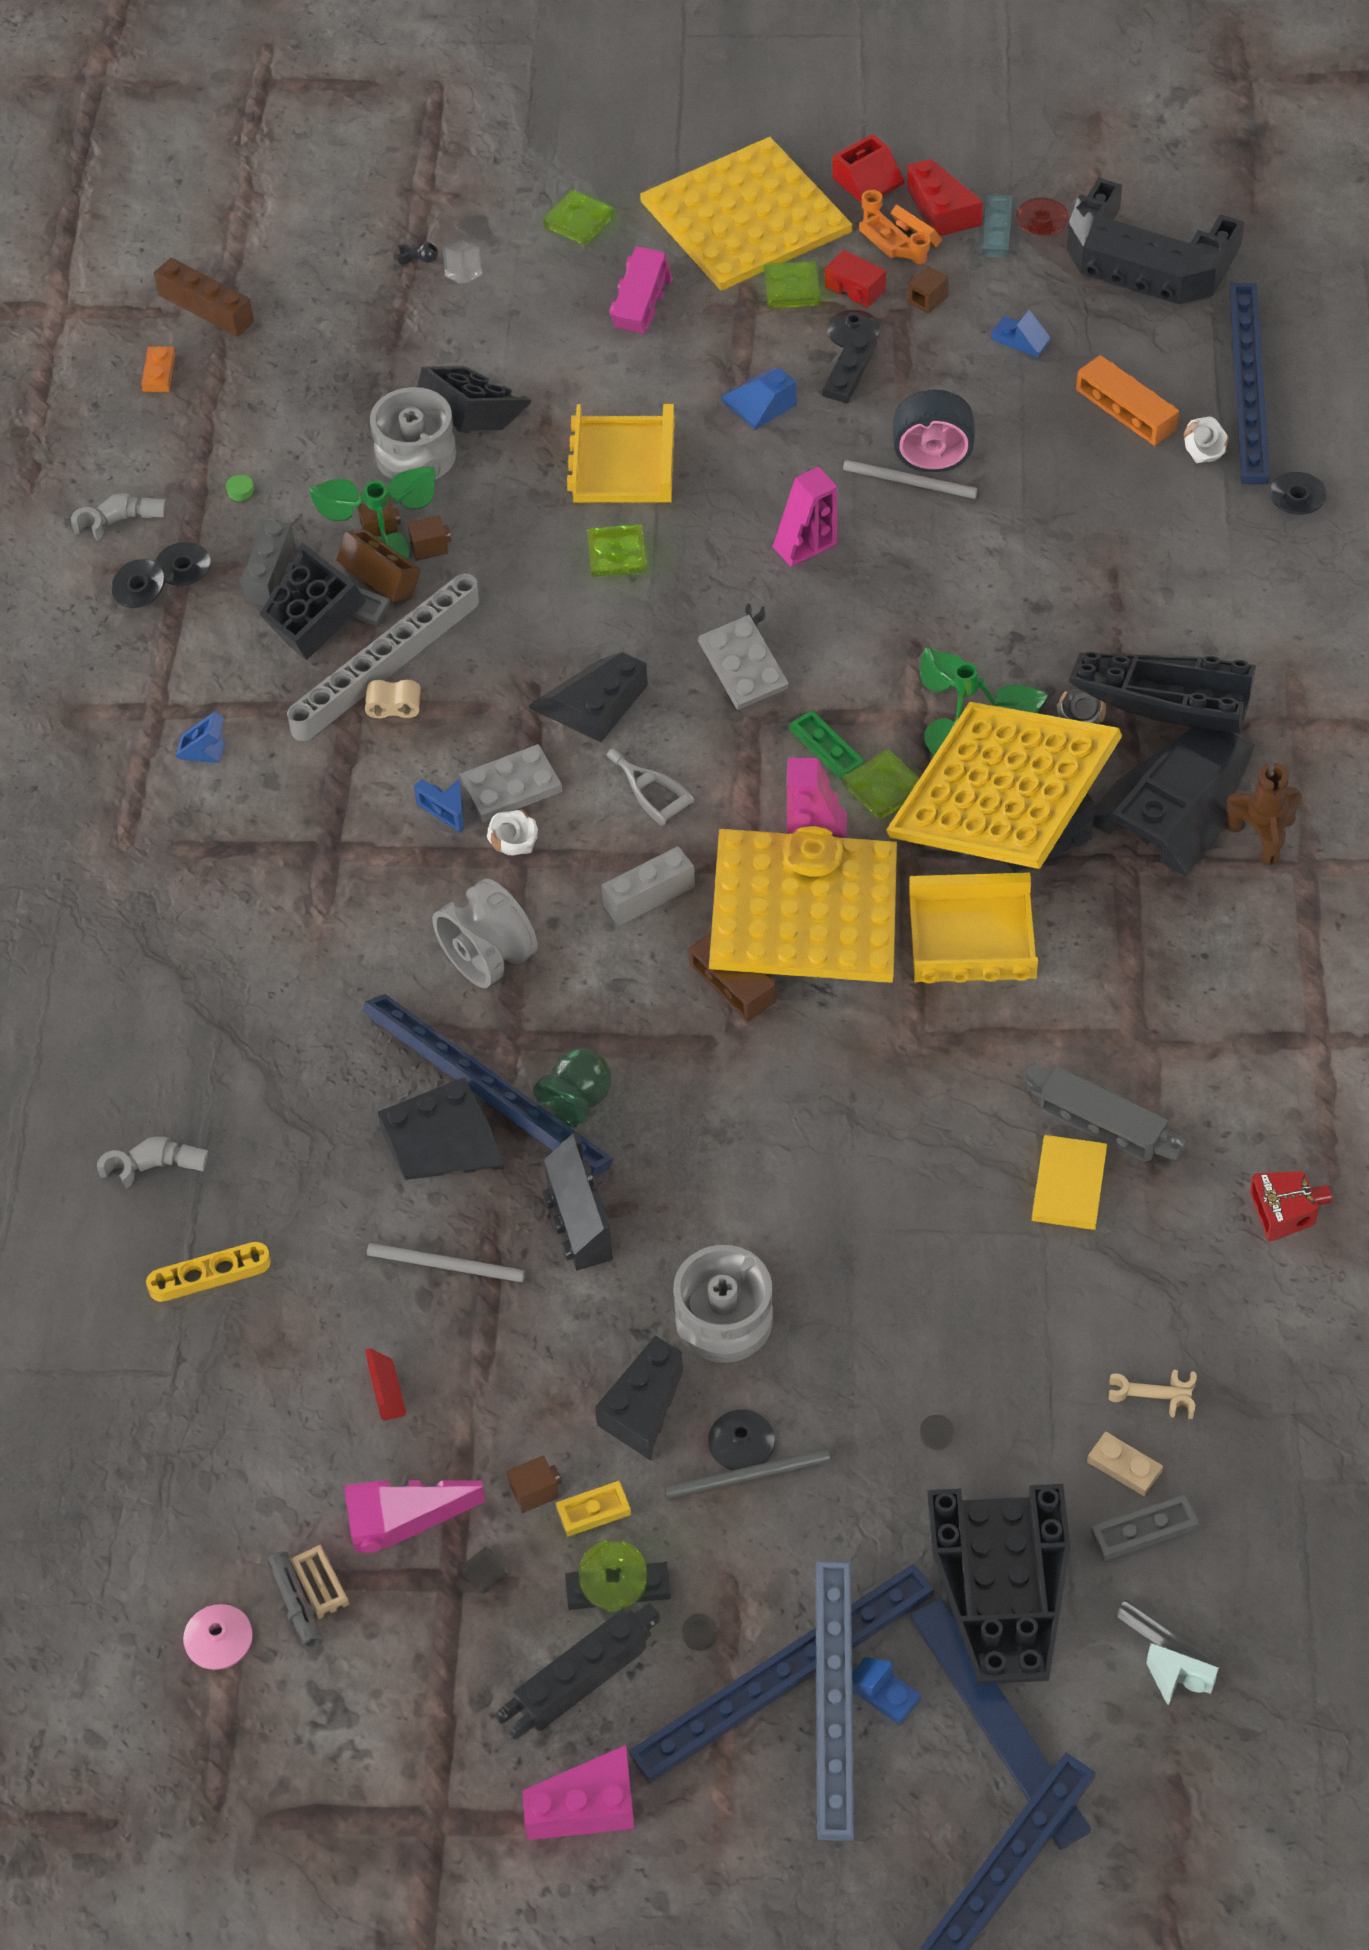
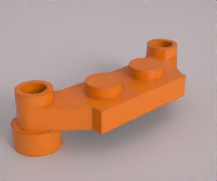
(887, 235)

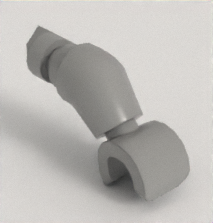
(114, 509)
(148, 1154)

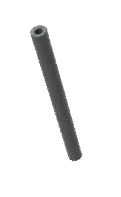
(747, 1473)

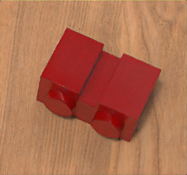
(856, 277)

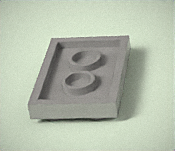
(743, 662)
(510, 782)

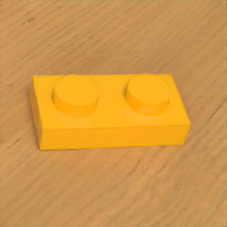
(593, 1508)

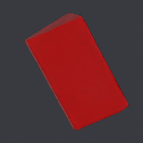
(385, 1385)

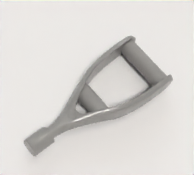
(646, 777)

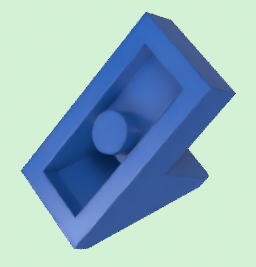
(1022, 335)
(203, 740)
(445, 805)
(878, 1686)

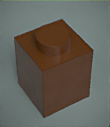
(928, 289)
(370, 521)
(429, 537)
(534, 1483)

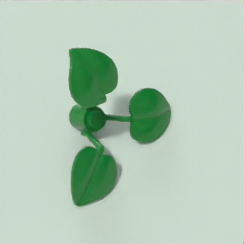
(412, 487)
(944, 670)

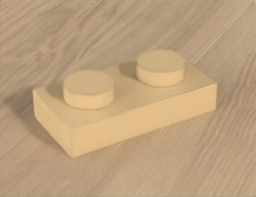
(1124, 1463)

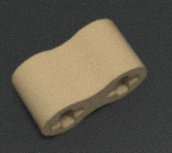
(391, 699)

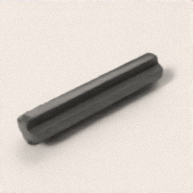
(1157, 1631)

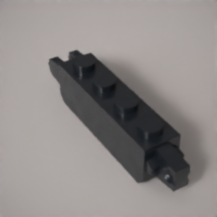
(579, 1671)

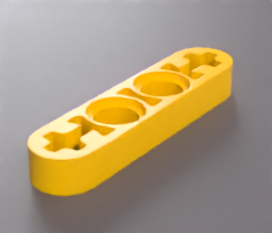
(207, 1266)

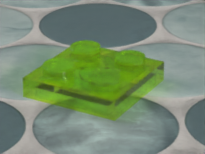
(578, 217)
(791, 284)
(616, 550)
(881, 783)

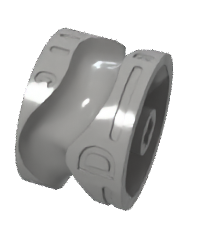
(413, 431)
(485, 933)
(723, 1303)

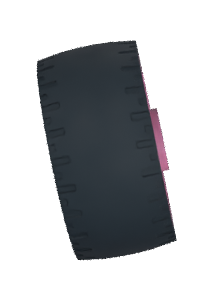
(933, 431)

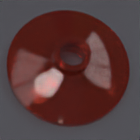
(1042, 216)

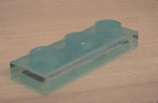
(997, 226)

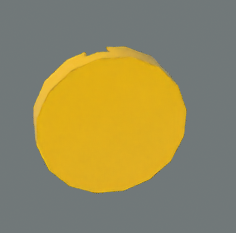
(812, 851)

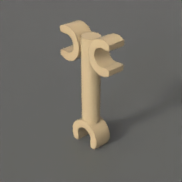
(1179, 1393)

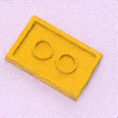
(1069, 1182)

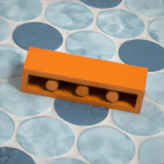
(1127, 400)

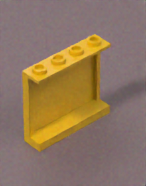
(621, 458)
(972, 927)

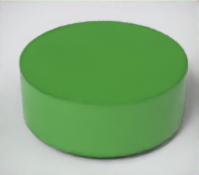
(240, 487)

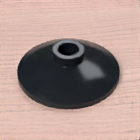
(854, 320)
(1298, 493)
(184, 563)
(138, 583)
(741, 1452)

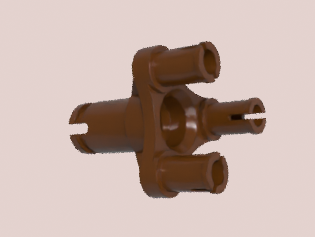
(1267, 810)

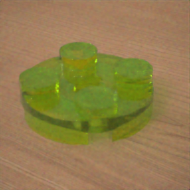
(613, 1555)

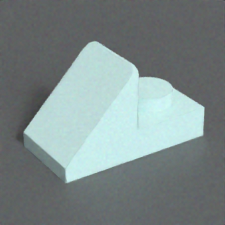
(1172, 1667)

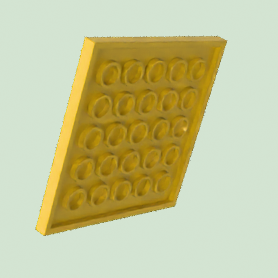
(745, 213)
(1004, 784)
(801, 923)

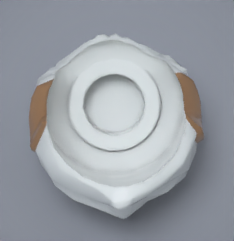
(1205, 439)
(512, 832)

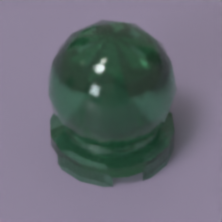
(575, 1085)

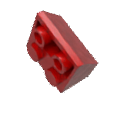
(866, 167)

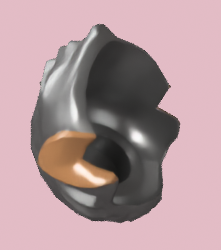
(1081, 707)

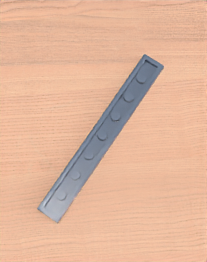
(834, 1702)

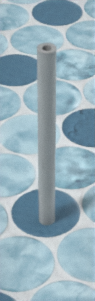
(911, 479)
(446, 1262)

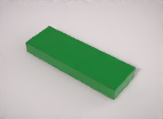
(825, 744)

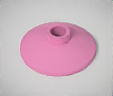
(219, 1650)

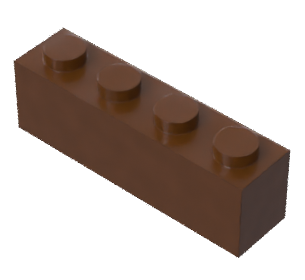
(204, 296)

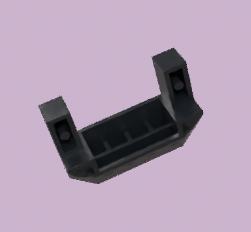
(1147, 259)

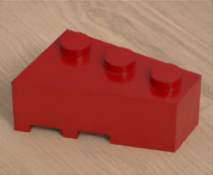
(942, 199)

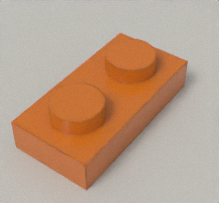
(908, 222)
(158, 369)

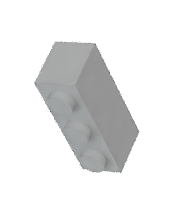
(648, 886)

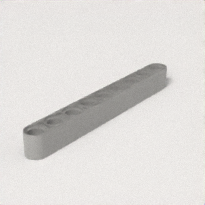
(383, 657)

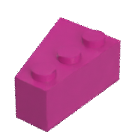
(640, 289)
(808, 518)
(812, 799)
(581, 1800)

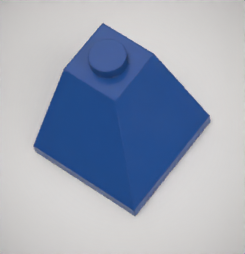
(762, 397)

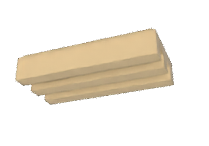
(330, 1604)

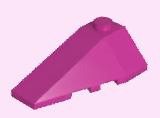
(389, 1515)

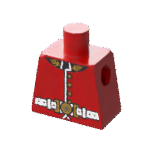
(1286, 1202)

